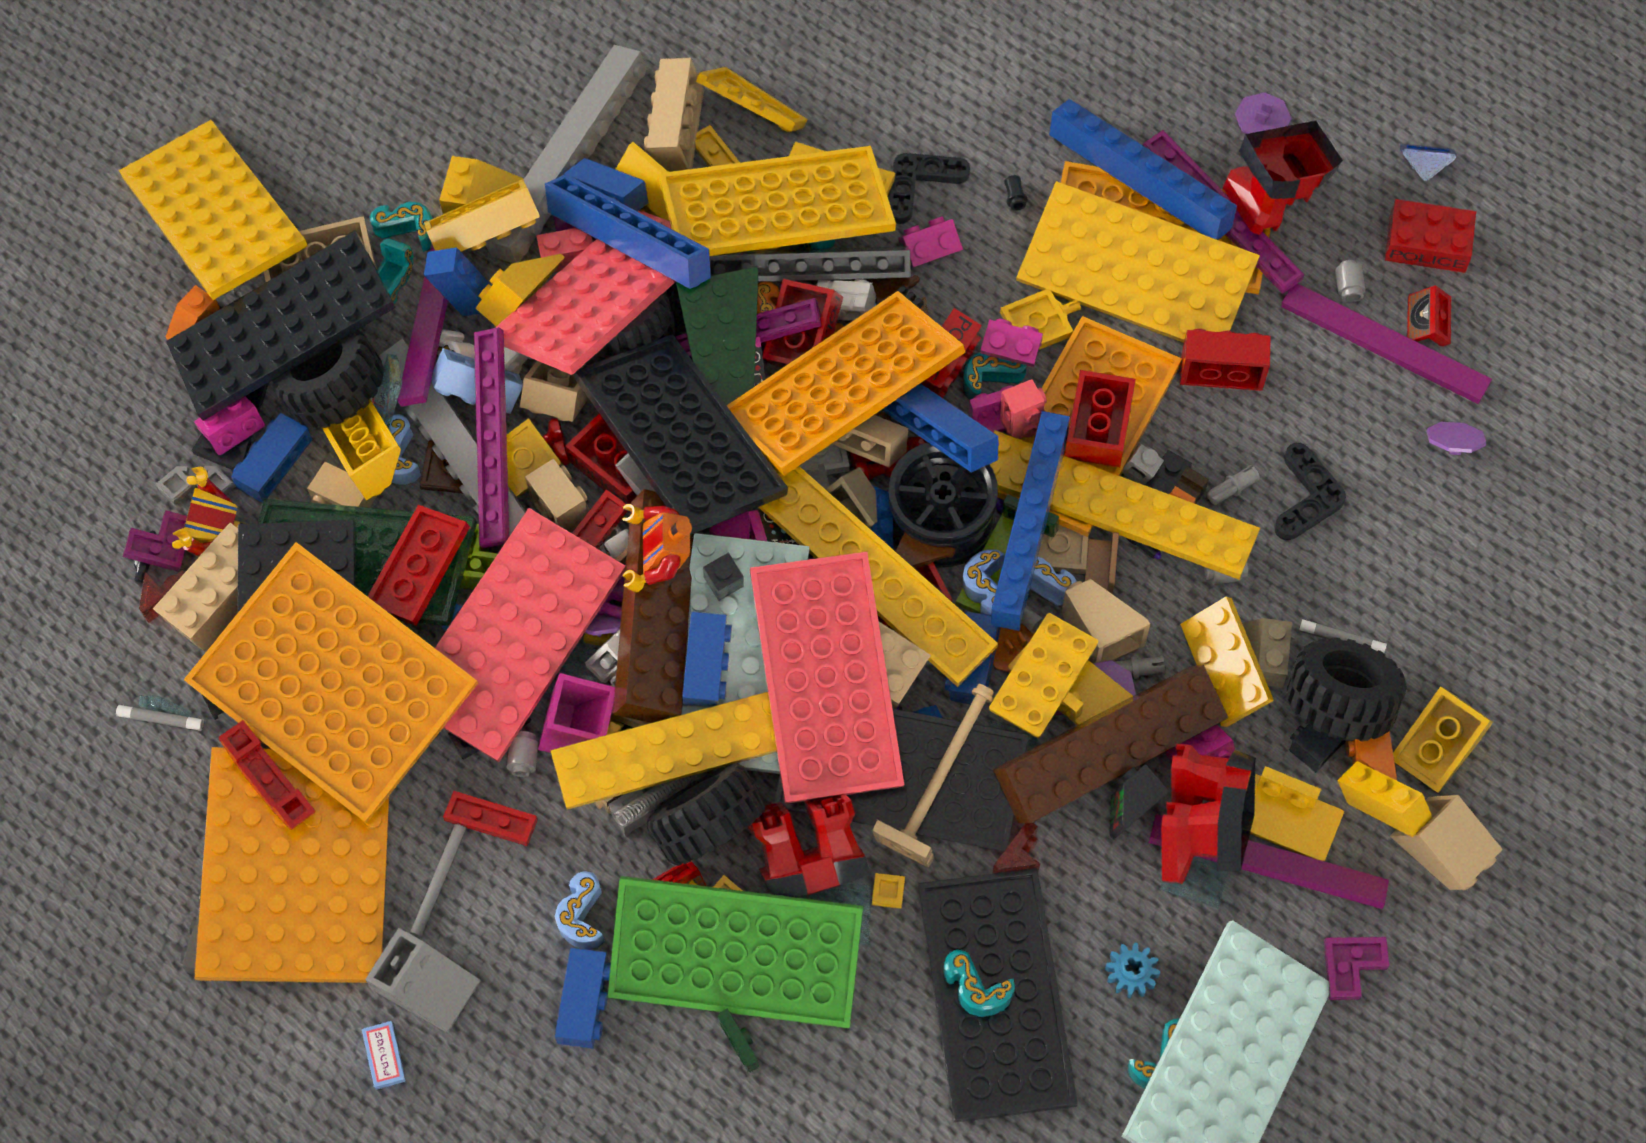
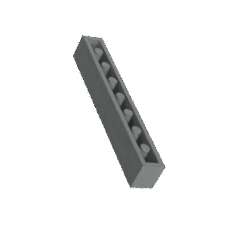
(818, 263)

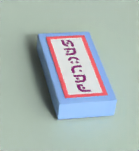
(383, 1055)

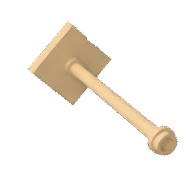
(905, 840)

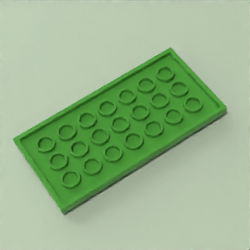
(735, 951)

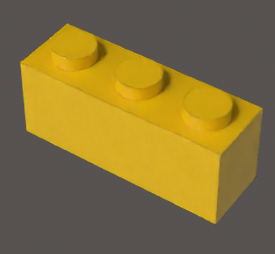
(1385, 799)

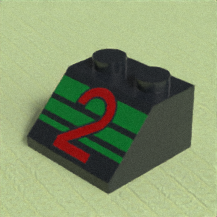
(1135, 796)

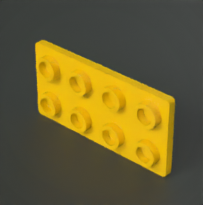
(1043, 675)
(1090, 693)
(1293, 816)

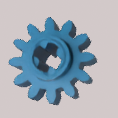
(1129, 980)

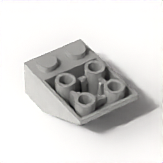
(422, 980)

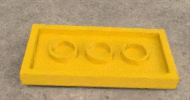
(1225, 651)

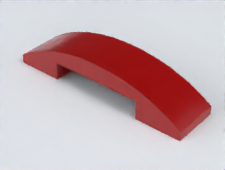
(265, 776)

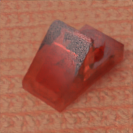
(152, 594)
(1014, 856)

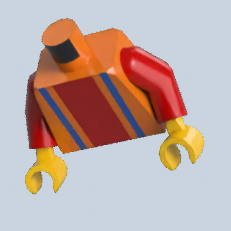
(664, 544)

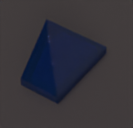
(1427, 160)

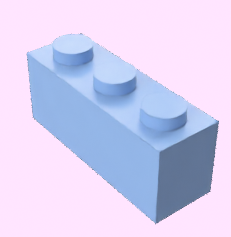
(456, 376)

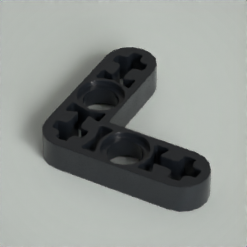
(917, 171)
(1316, 500)

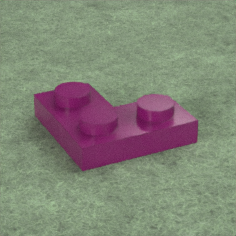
(158, 548)
(1346, 957)

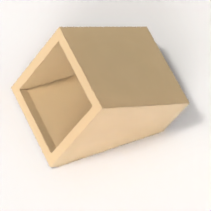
(1106, 618)
(1452, 843)

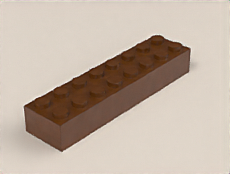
(652, 635)
(1110, 744)

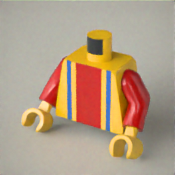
(207, 515)

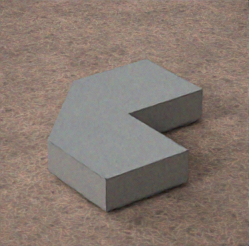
(175, 483)

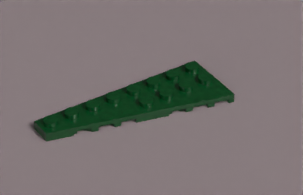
(722, 330)

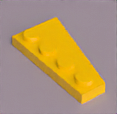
(751, 97)

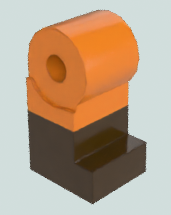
(1190, 486)

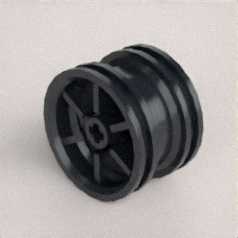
(927, 467)

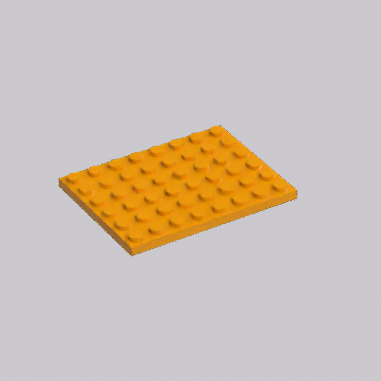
(331, 682)
(284, 898)

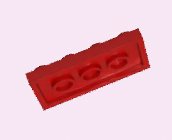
(418, 564)

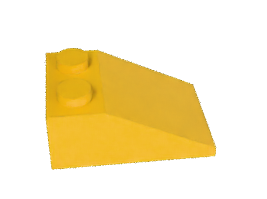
(470, 180)
(515, 286)
(1441, 739)

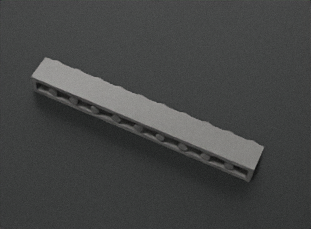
(575, 140)
(451, 438)

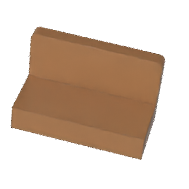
(1102, 562)

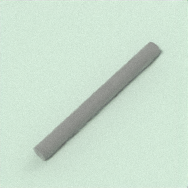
(437, 880)

